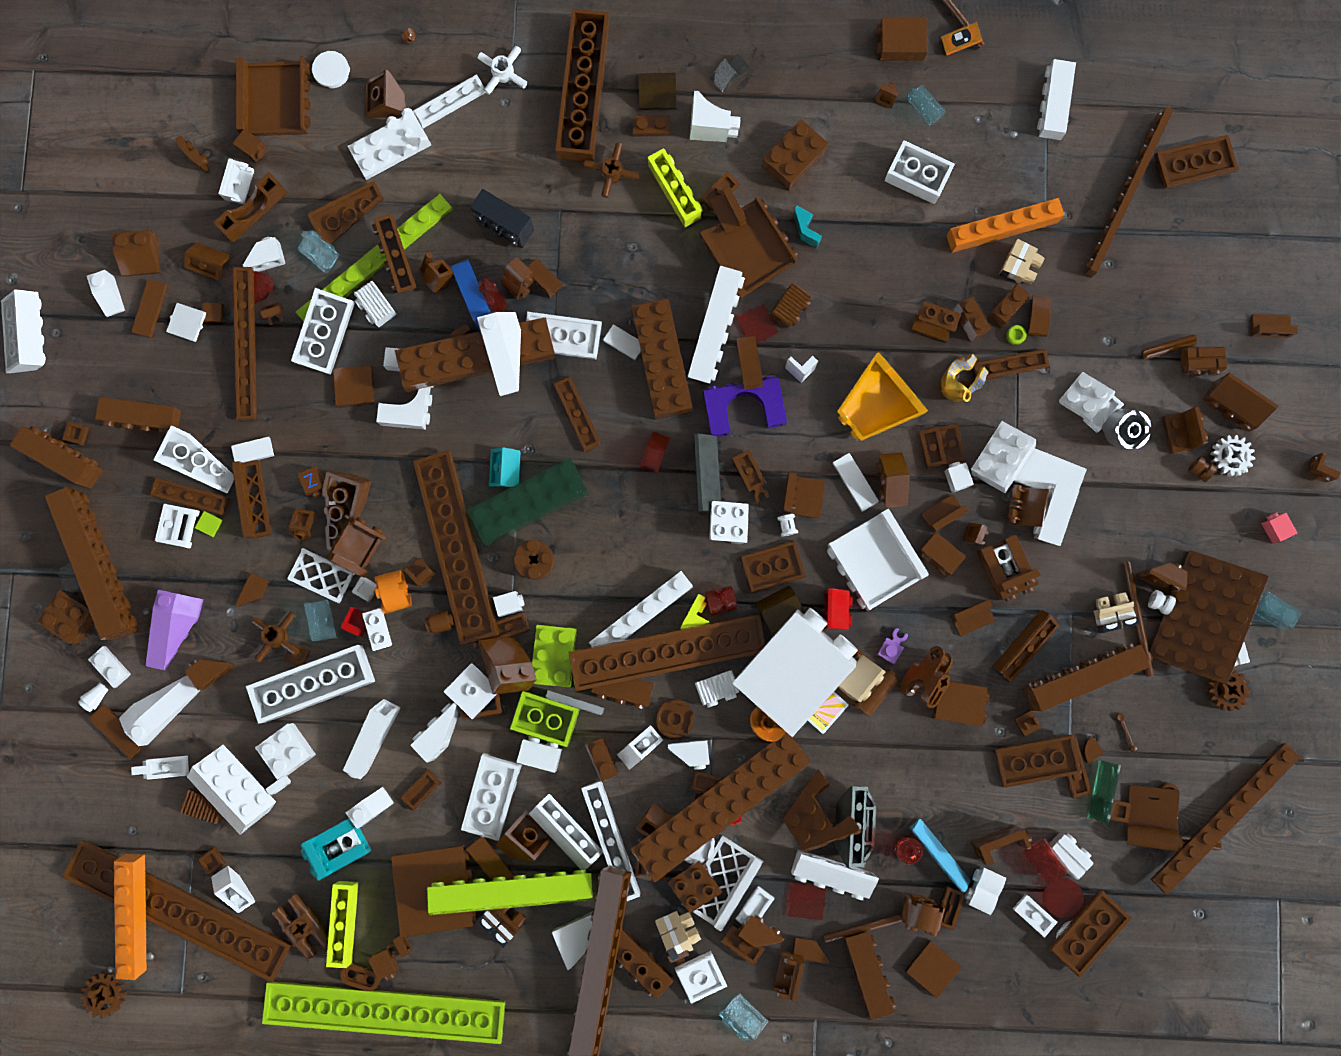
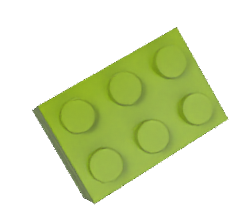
(551, 655)
(545, 718)

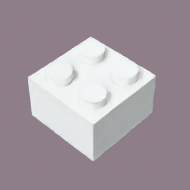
(285, 751)

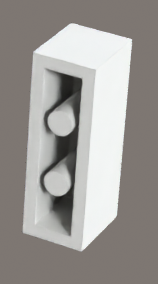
(1057, 514)

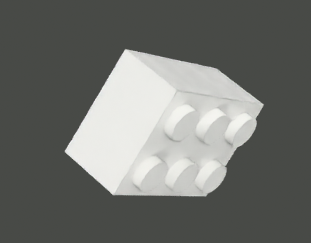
(919, 172)
(1003, 457)

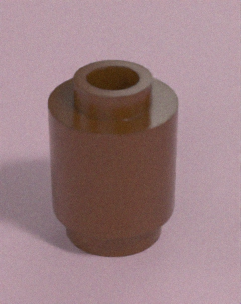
(439, 622)

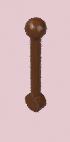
(1120, 717)

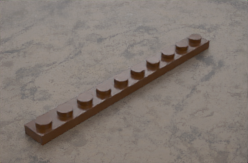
(1125, 198)
(1225, 818)

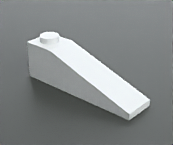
(502, 342)
(153, 713)

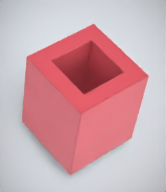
(1278, 527)

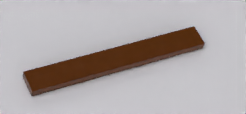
(244, 343)

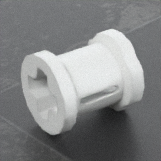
(787, 525)

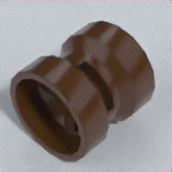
(1202, 469)

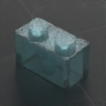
(1277, 611)

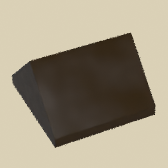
(657, 91)
(779, 608)

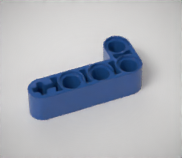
(470, 290)

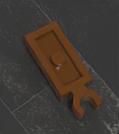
(750, 474)

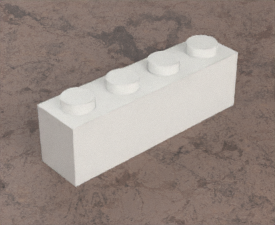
(1056, 100)
(566, 832)

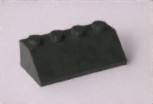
(707, 472)

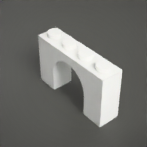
(409, 415)

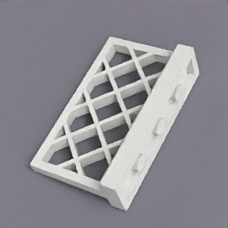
(739, 887)

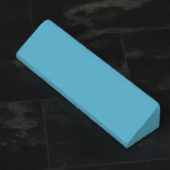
(940, 855)

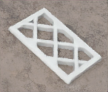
(335, 568)

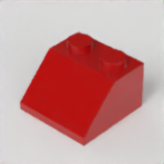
(837, 609)

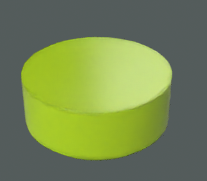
(1016, 335)

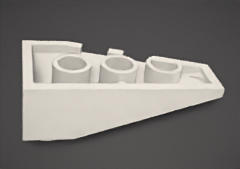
(189, 457)

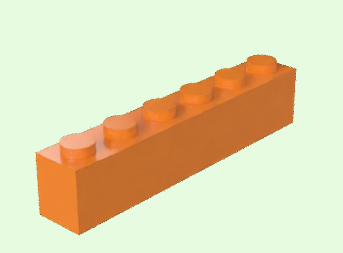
(1005, 225)
(130, 916)

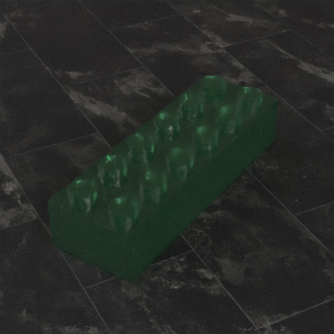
(528, 502)

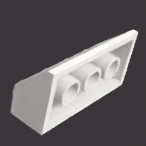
(22, 331)
(833, 874)

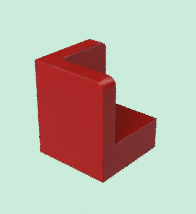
(354, 622)

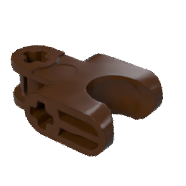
(931, 673)

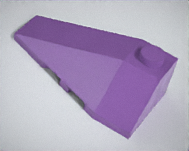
(170, 624)

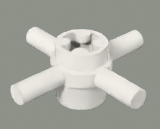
(507, 71)

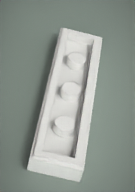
(449, 101)

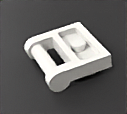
(170, 525)

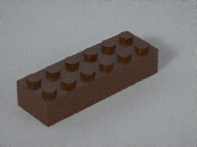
(662, 359)
(1085, 677)

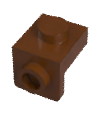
(1323, 472)

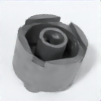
(1127, 428)

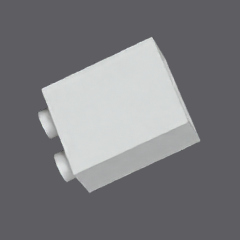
(797, 670)

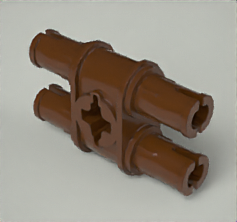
(290, 927)

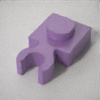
(891, 649)

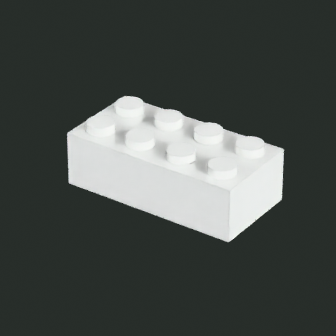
(323, 331)
(231, 789)

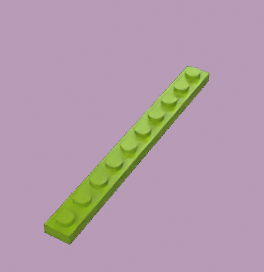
(374, 260)

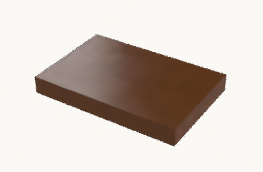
(772, 566)

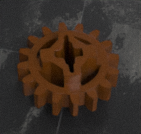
(1237, 690)
(95, 998)

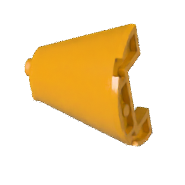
(879, 401)

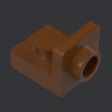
(301, 524)

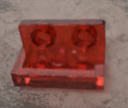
(1046, 861)

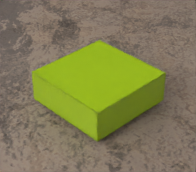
(208, 523)

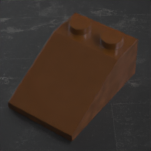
(507, 665)

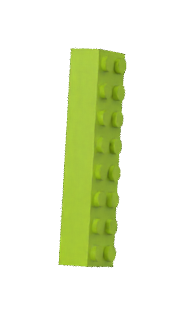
(509, 893)

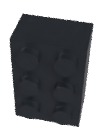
(502, 218)

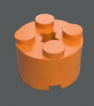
(392, 591)

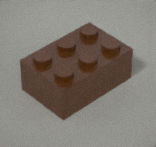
(794, 154)

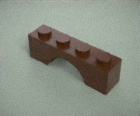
(265, 196)

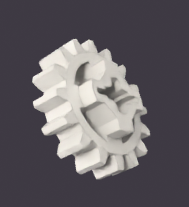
(1224, 454)

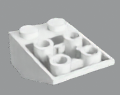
(436, 738)

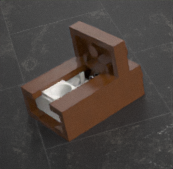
(1024, 576)

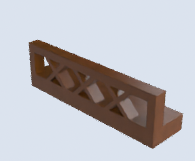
(244, 499)

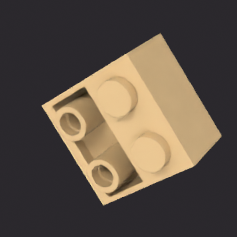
(862, 679)

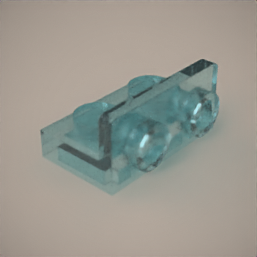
(317, 250)
(743, 1019)

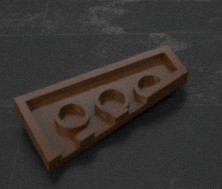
(341, 214)

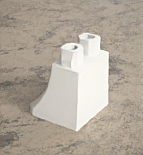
(711, 122)

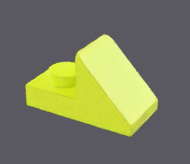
(692, 618)

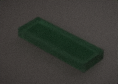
(1104, 791)

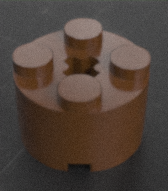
(533, 549)
(922, 914)

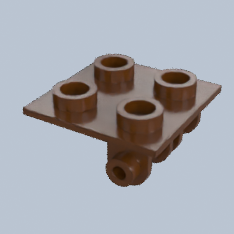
(1027, 506)
(694, 886)

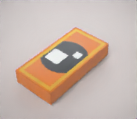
(961, 38)

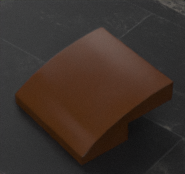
(942, 445)

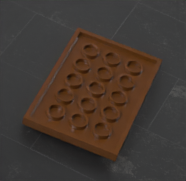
(1209, 617)

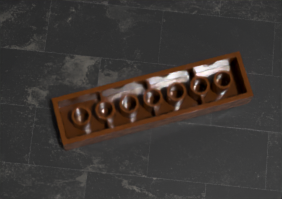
(582, 85)
(467, 356)
(92, 564)

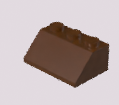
(1239, 402)

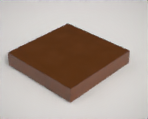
(354, 386)
(933, 969)

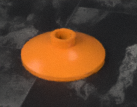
(770, 733)

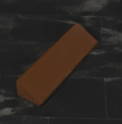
(1026, 645)

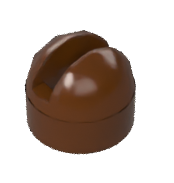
(408, 36)

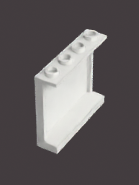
(877, 560)

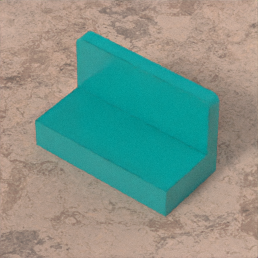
(504, 467)

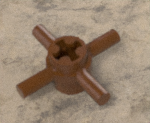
(616, 174)
(279, 641)

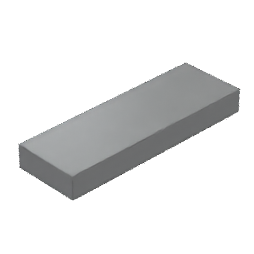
(575, 702)

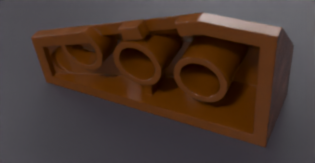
(344, 498)

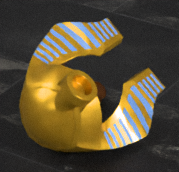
(957, 389)

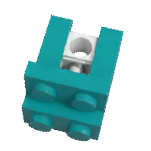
(320, 856)

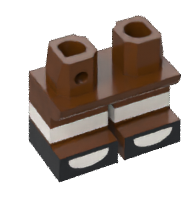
(506, 929)

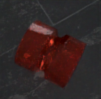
(721, 600)
(907, 849)

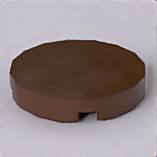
(675, 719)

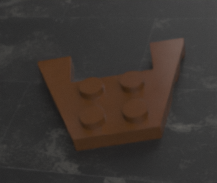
(810, 823)

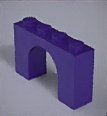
(718, 399)

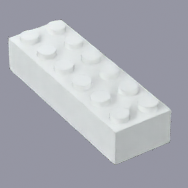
(310, 684)

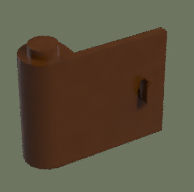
(878, 692)
(1153, 821)

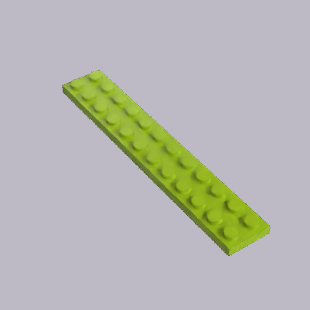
(384, 1012)

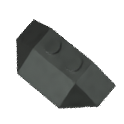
(860, 805)

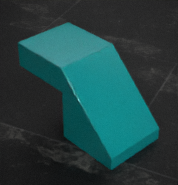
(802, 220)

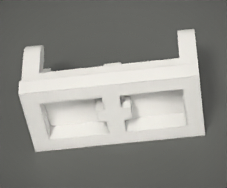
(236, 181)

